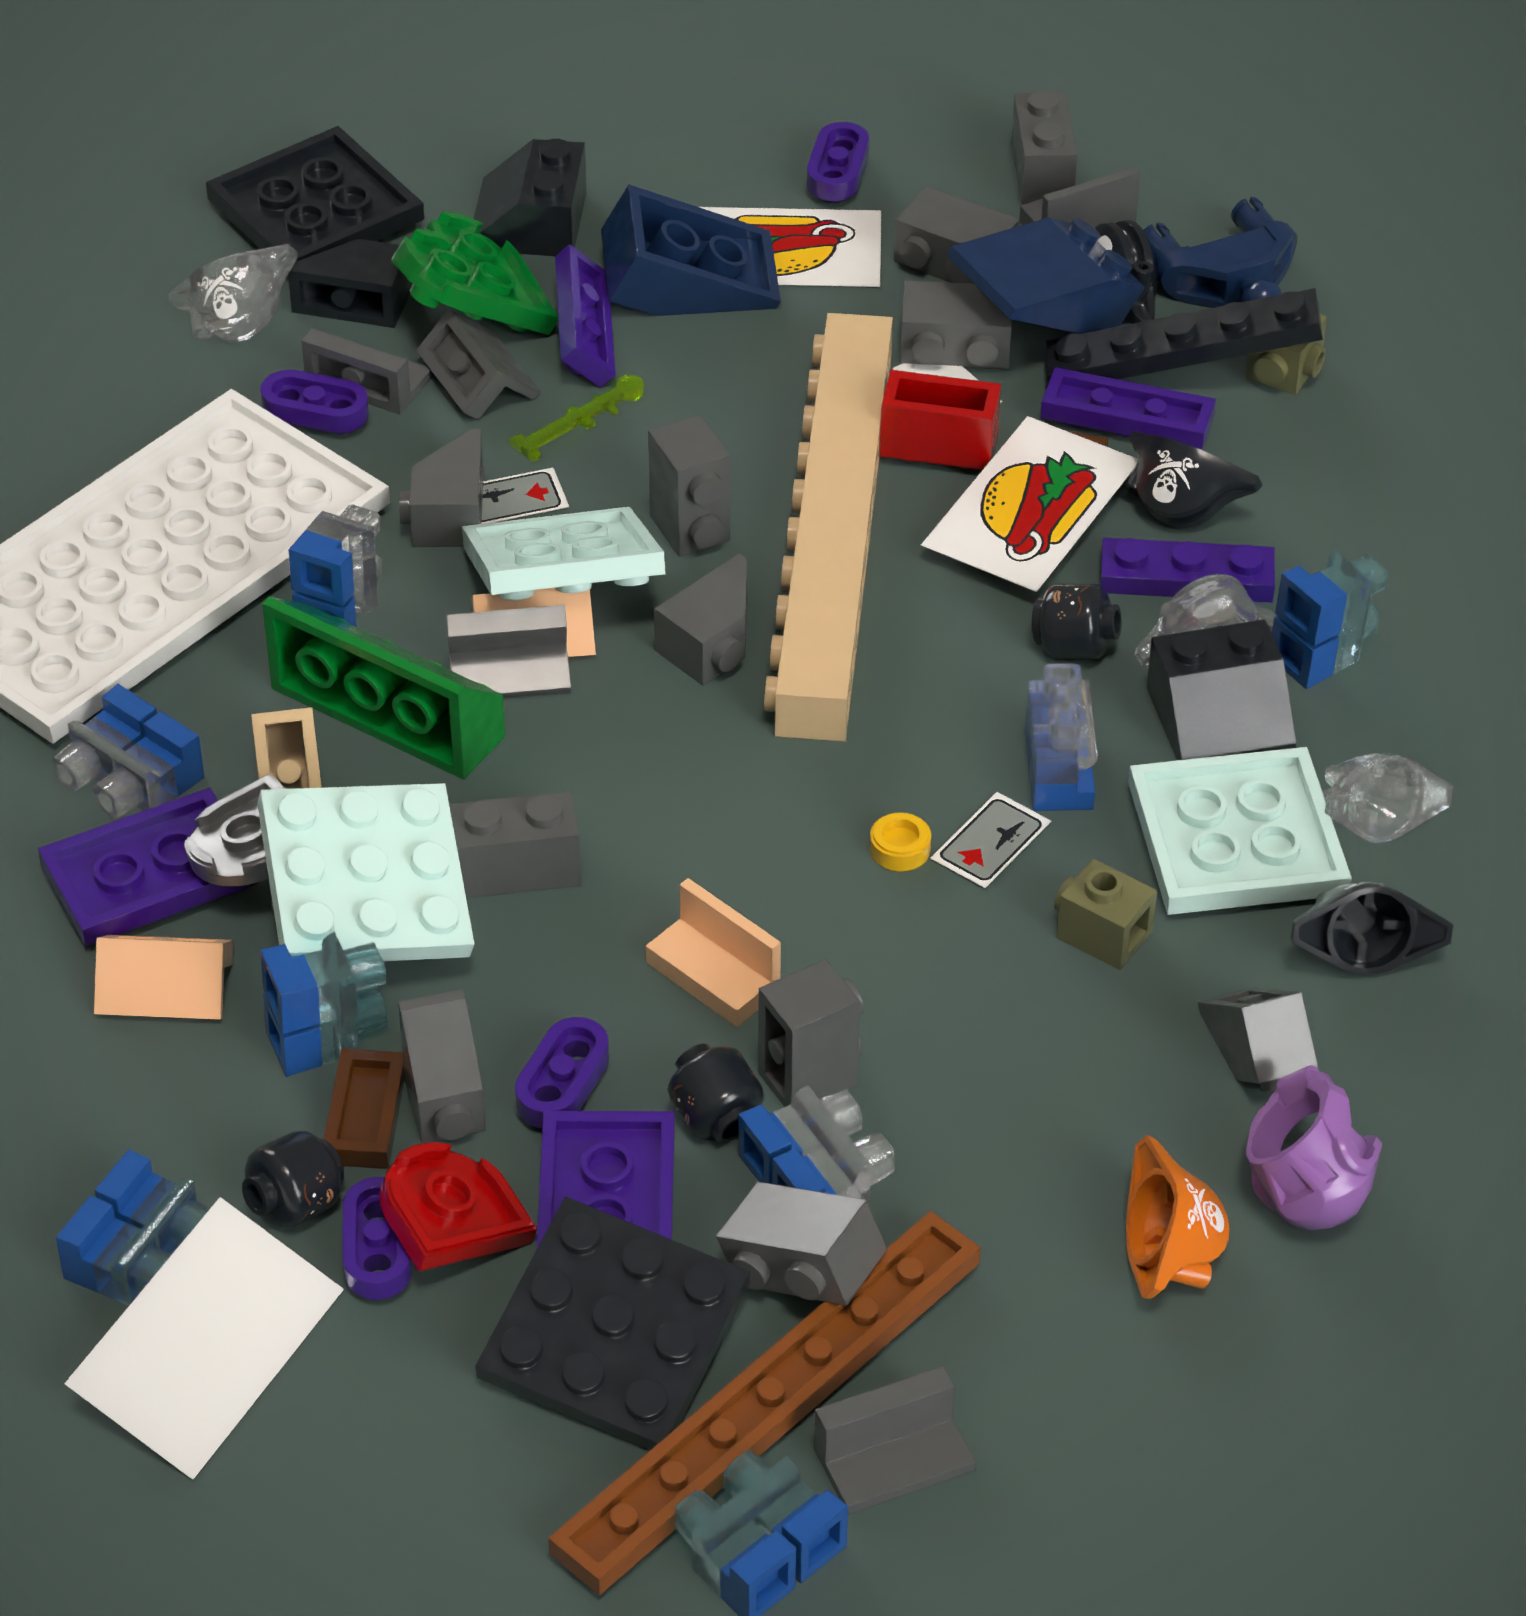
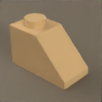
(287, 747)

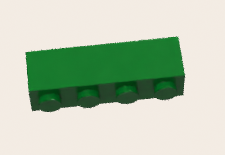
(381, 688)

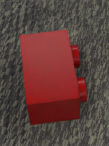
(939, 419)

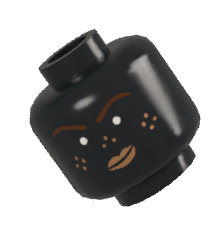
(1075, 621)
(713, 1090)
(292, 1179)

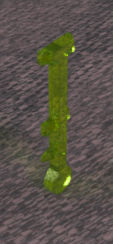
(627, 389)

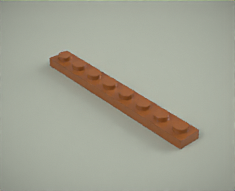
(762, 1403)

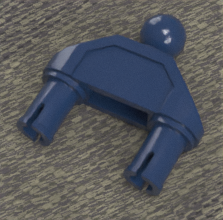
(1229, 268)

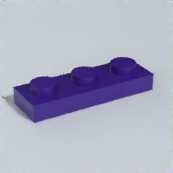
(584, 317)
(1127, 407)
(1168, 566)

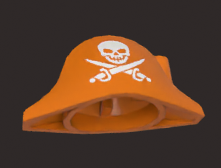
(1171, 1222)

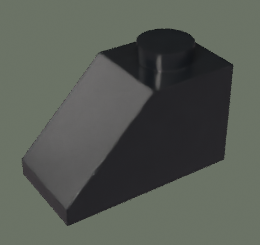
(351, 284)

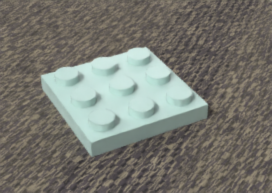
(563, 552)
(1237, 830)
(366, 867)

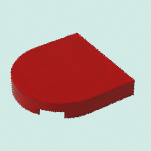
(451, 1207)

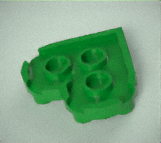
(473, 274)

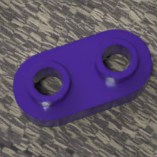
(837, 161)
(315, 401)
(554, 1078)
(371, 1245)

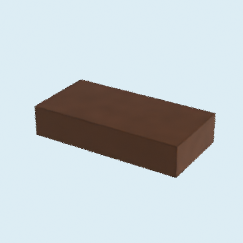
(365, 1107)

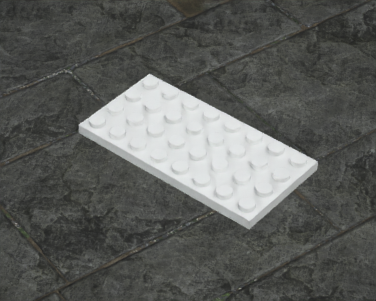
(159, 556)

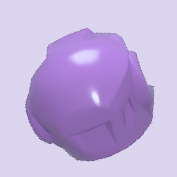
(1327, 1170)

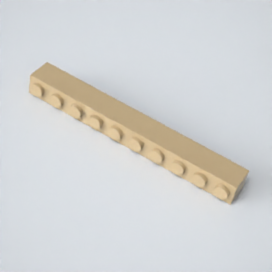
(833, 530)

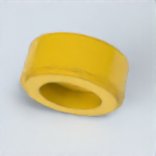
(900, 842)

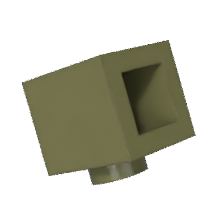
(1288, 366)
(1105, 913)

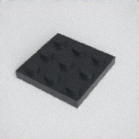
(315, 196)
(613, 1325)

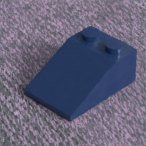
(685, 258)
(1051, 275)

